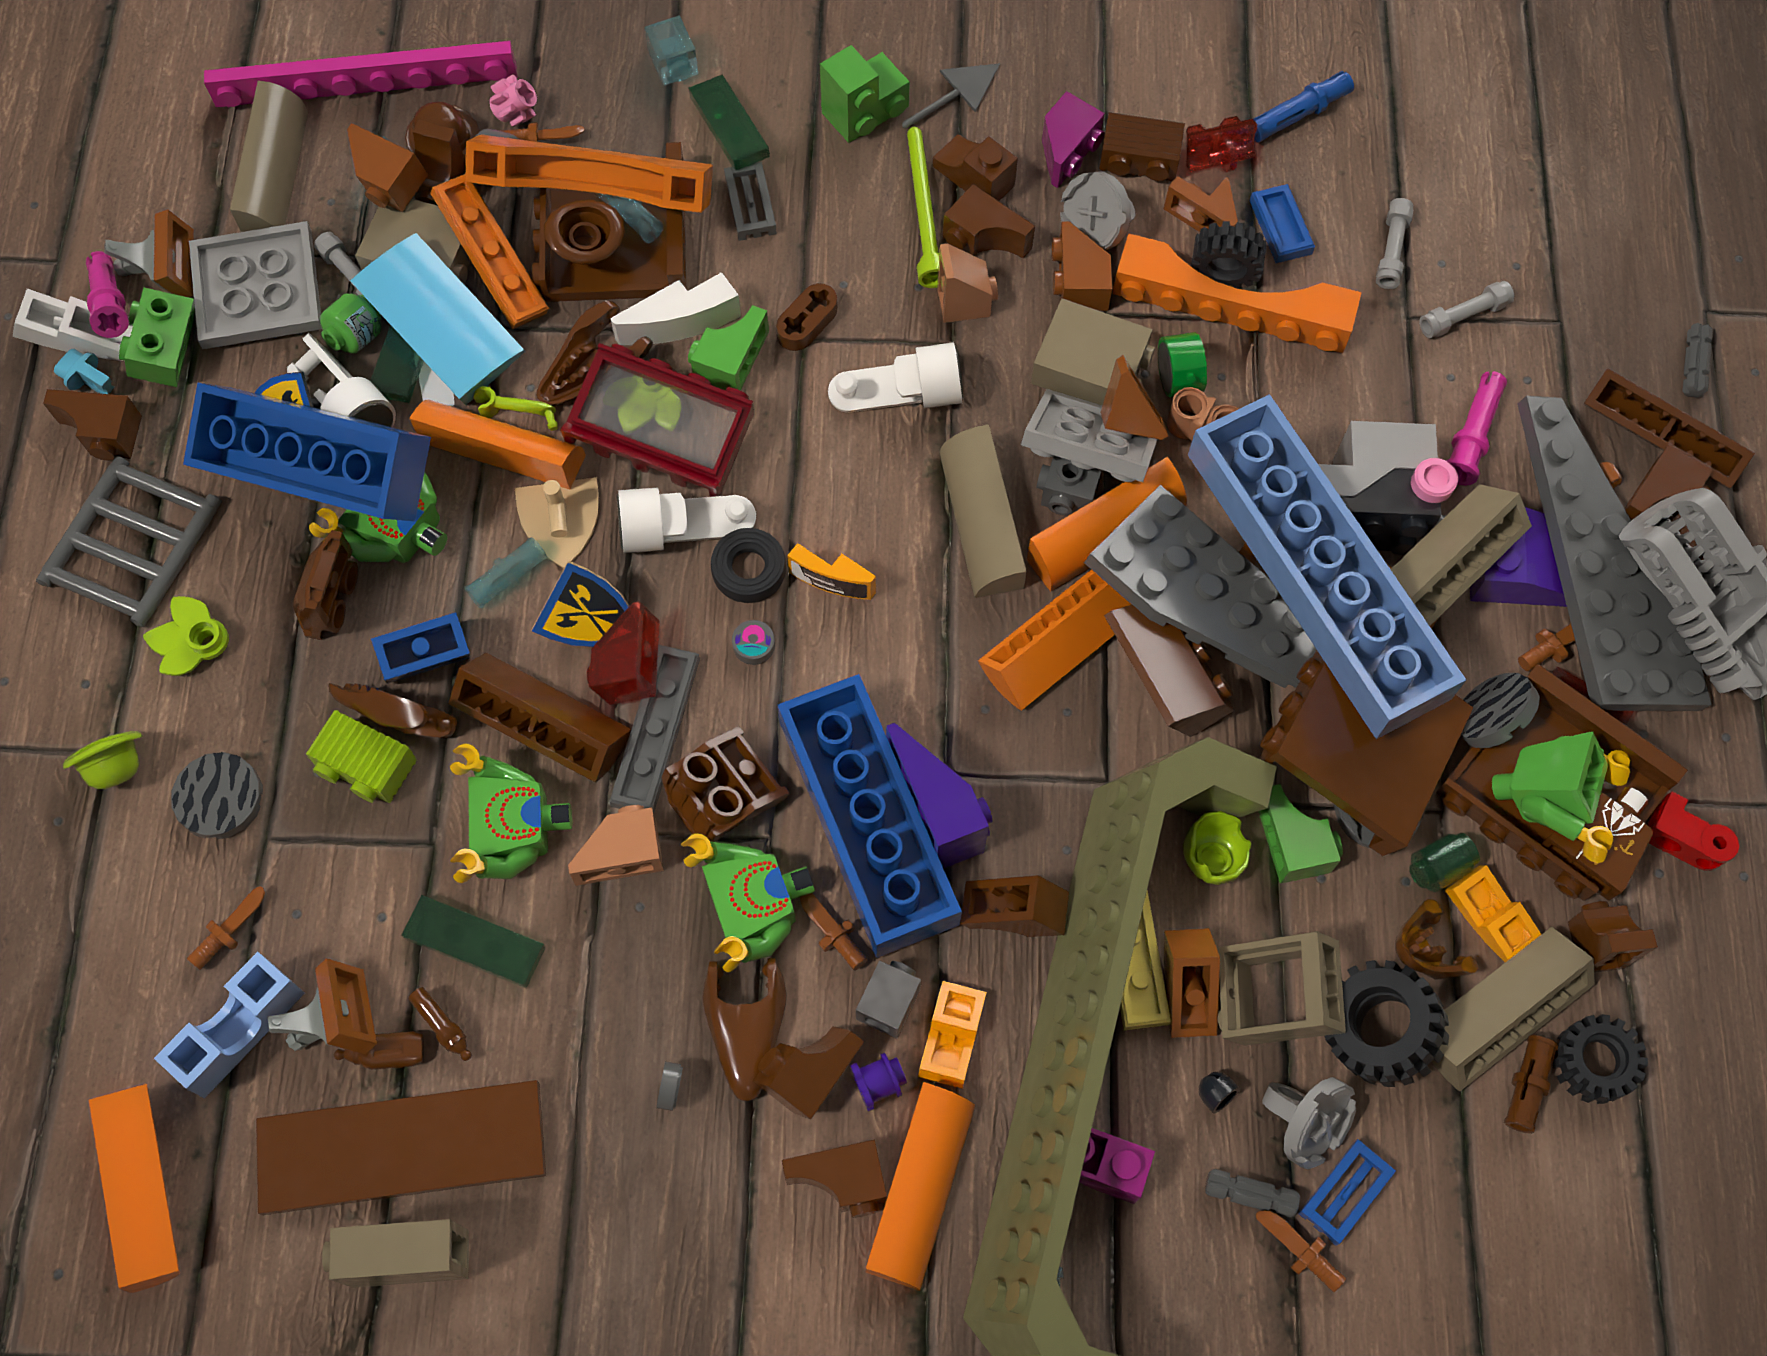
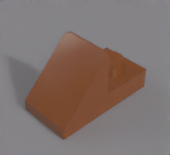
(1197, 208)

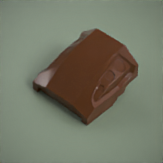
(323, 577)
(721, 786)

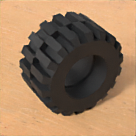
(1414, 1049)

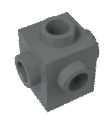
(1067, 486)

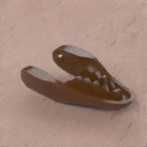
(573, 361)
(394, 711)
(1419, 955)
(744, 1030)

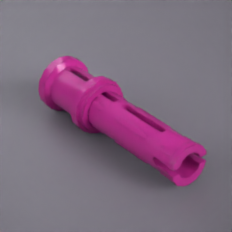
(105, 300)
(1472, 442)

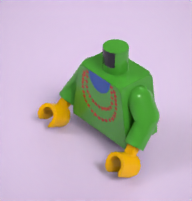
(388, 539)
(1561, 787)
(505, 818)
(748, 897)

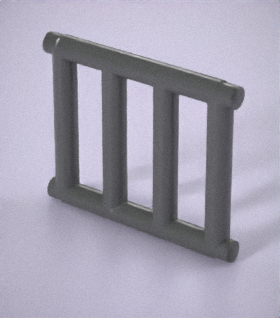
(98, 504)

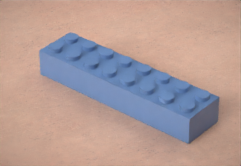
(1325, 567)

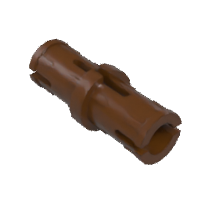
(1531, 1084)

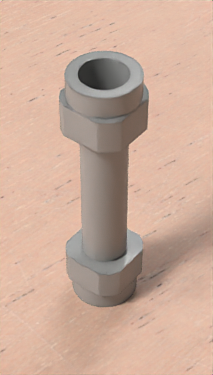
(334, 252)
(1390, 267)
(1439, 321)

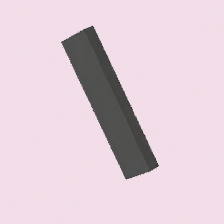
(655, 731)

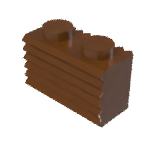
(1142, 146)

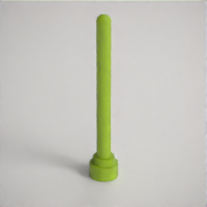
(928, 266)

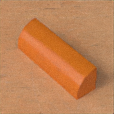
(498, 443)
(1062, 548)
(1053, 641)
(920, 1187)
(134, 1189)

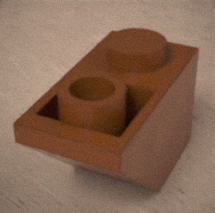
(1083, 269)

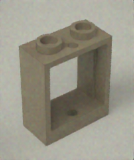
(1321, 988)

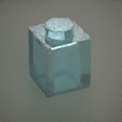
(671, 50)

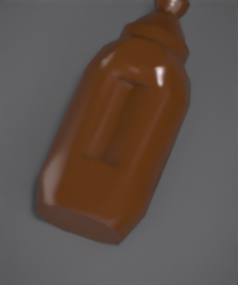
(447, 1032)
(391, 1051)

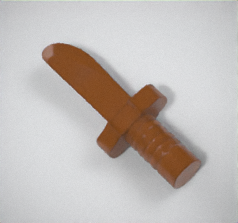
(533, 133)
(1549, 645)
(221, 934)
(835, 934)
(1308, 1255)

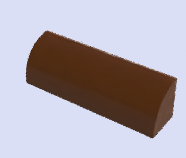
(1665, 424)
(539, 716)

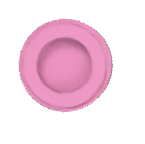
(1434, 480)

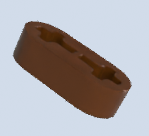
(802, 312)

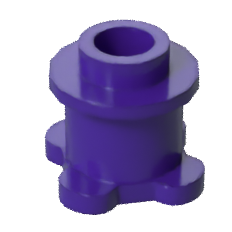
(878, 1080)

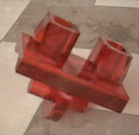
(1220, 145)

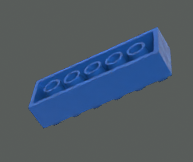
(307, 452)
(869, 816)

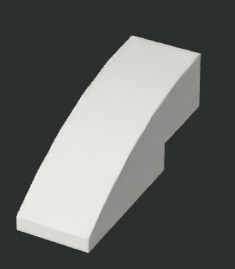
(678, 313)
(63, 326)

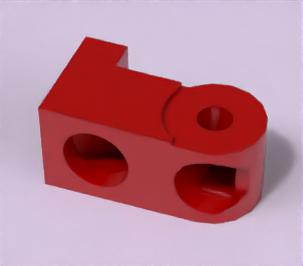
(1690, 836)

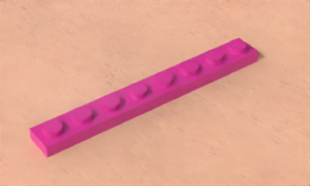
(366, 73)

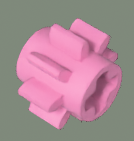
(513, 100)

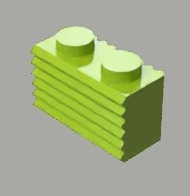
(361, 757)

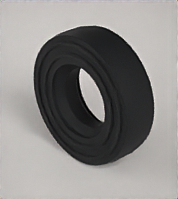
(744, 541)

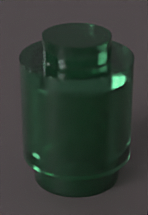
(1444, 861)

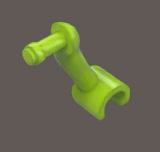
(515, 404)

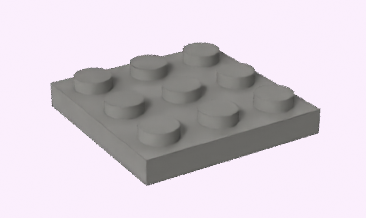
(255, 285)
(1076, 432)

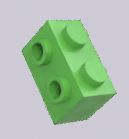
(158, 337)

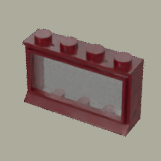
(659, 418)

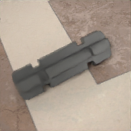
(1697, 360)
(1252, 1193)

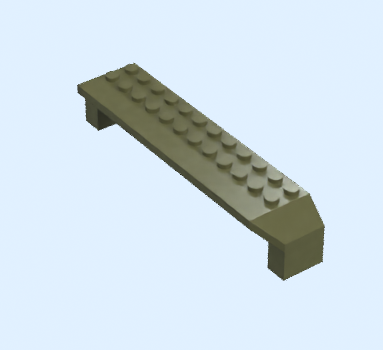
(1014, 1288)

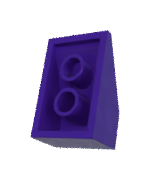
(1524, 572)
(945, 801)

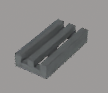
(754, 227)

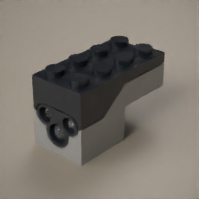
(1374, 481)

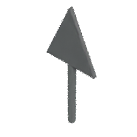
(967, 82)

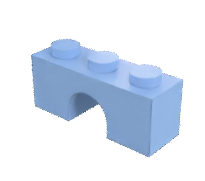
(207, 1052)

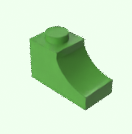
(729, 353)
(1297, 842)

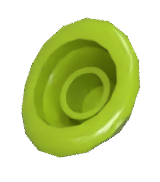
(107, 760)

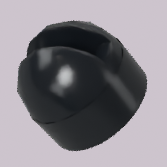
(1217, 1091)

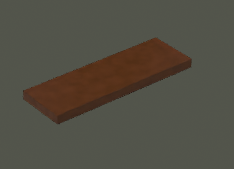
(399, 1147)

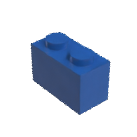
(420, 648)

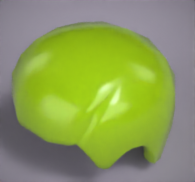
(1216, 848)

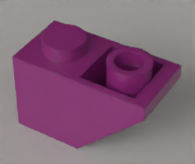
(1069, 134)
(1116, 1166)

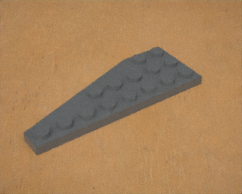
(1196, 581)
(1616, 612)

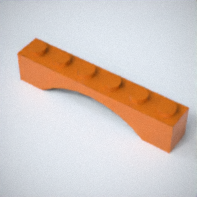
(547, 165)
(1312, 315)

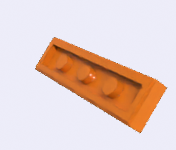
(489, 251)

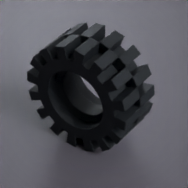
(1230, 254)
(1620, 1042)

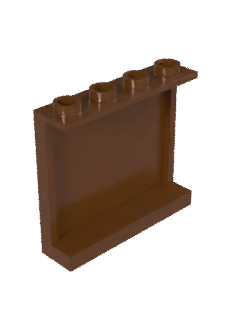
(630, 272)
(1559, 714)
(1371, 779)

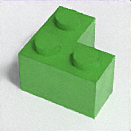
(861, 92)

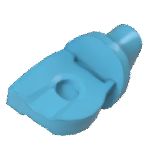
(80, 370)

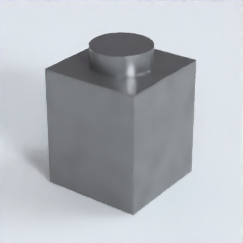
(889, 997)

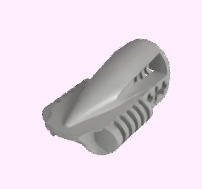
(1714, 599)

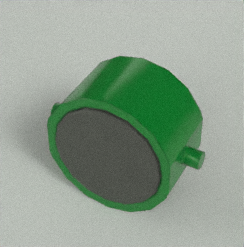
(1182, 363)

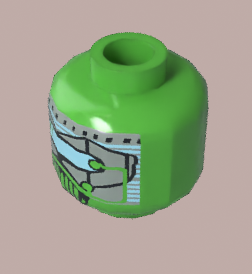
(350, 323)

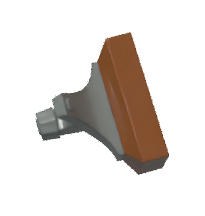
(161, 256)
(336, 1014)

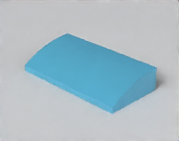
(438, 316)

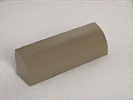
(269, 158)
(982, 513)
(1461, 549)
(1512, 1005)

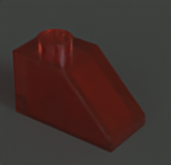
(626, 657)

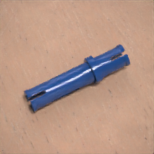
(1313, 99)

